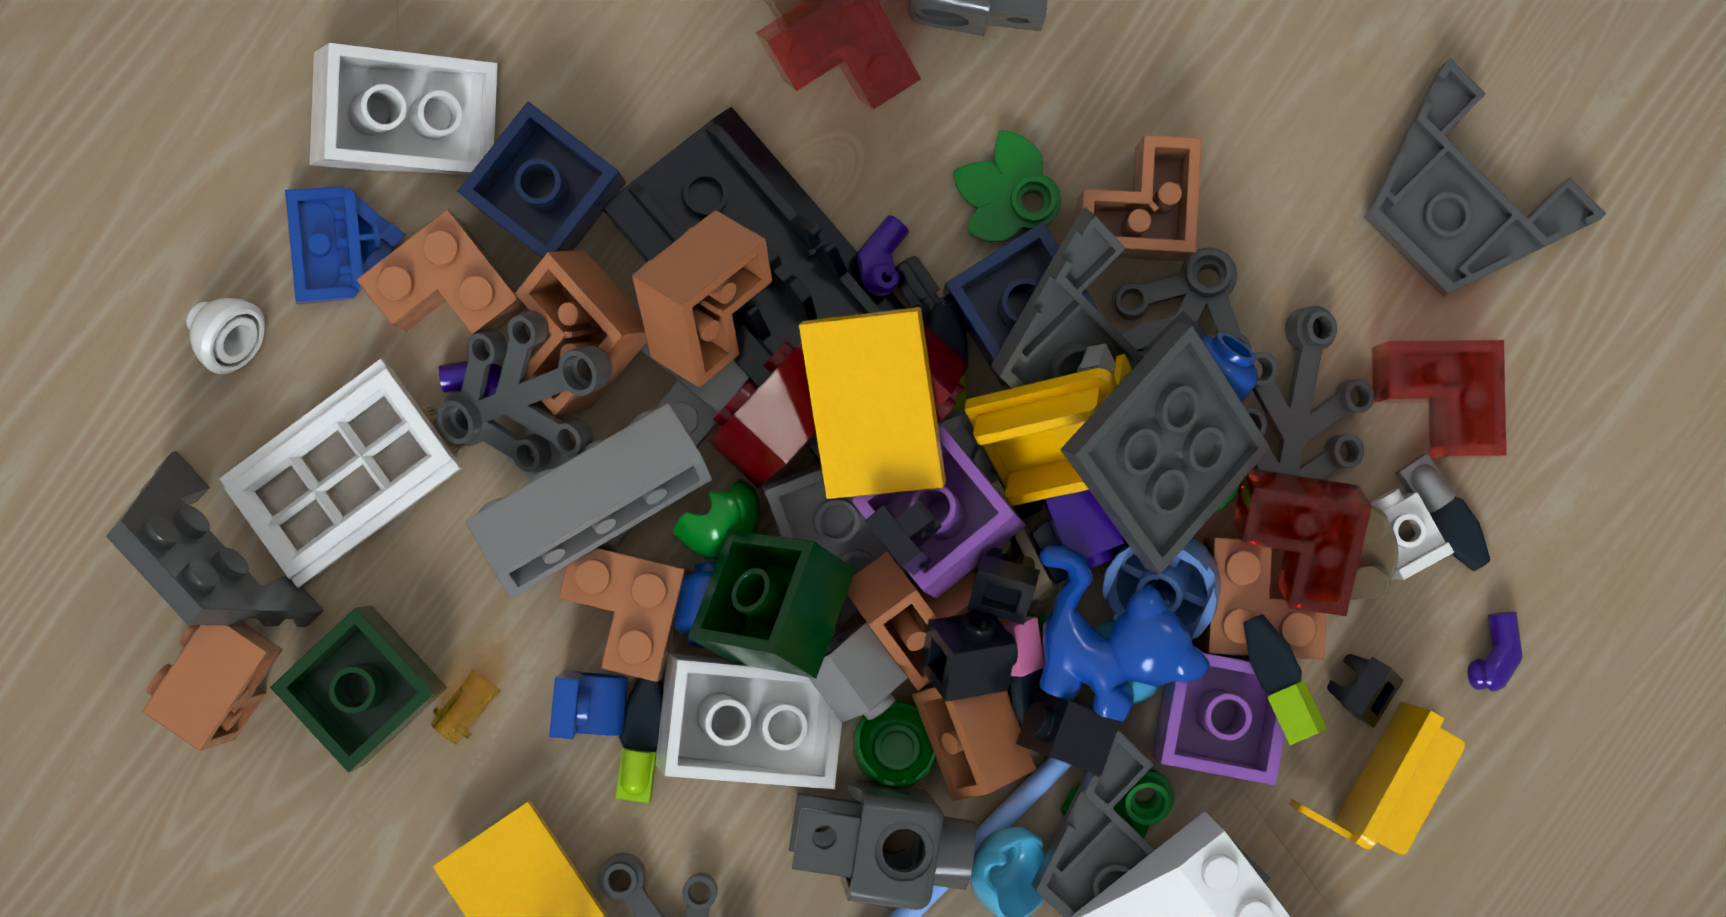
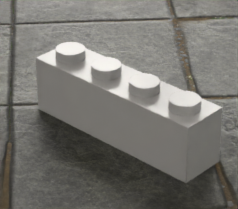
(588, 499)

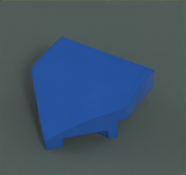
(334, 242)

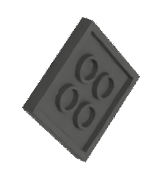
(1166, 447)

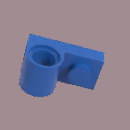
(588, 704)

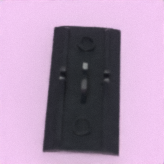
(737, 175)

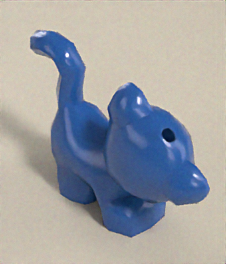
(1143, 645)

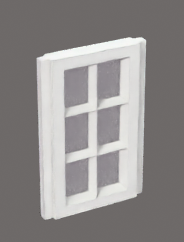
(340, 473)

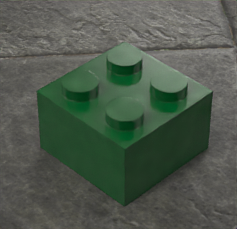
(772, 603)
(358, 687)

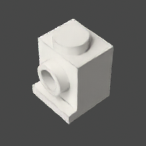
(1426, 545)

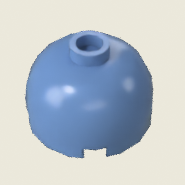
(1187, 585)

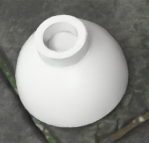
(225, 333)

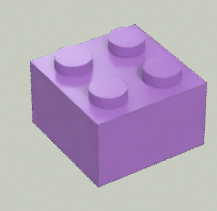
(970, 514)
(1220, 724)

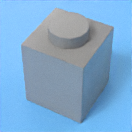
(858, 675)

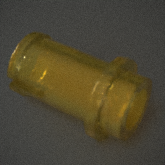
(464, 707)

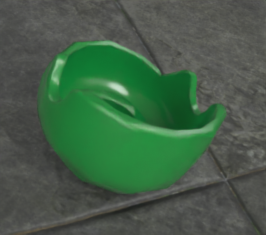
(729, 511)
(893, 747)

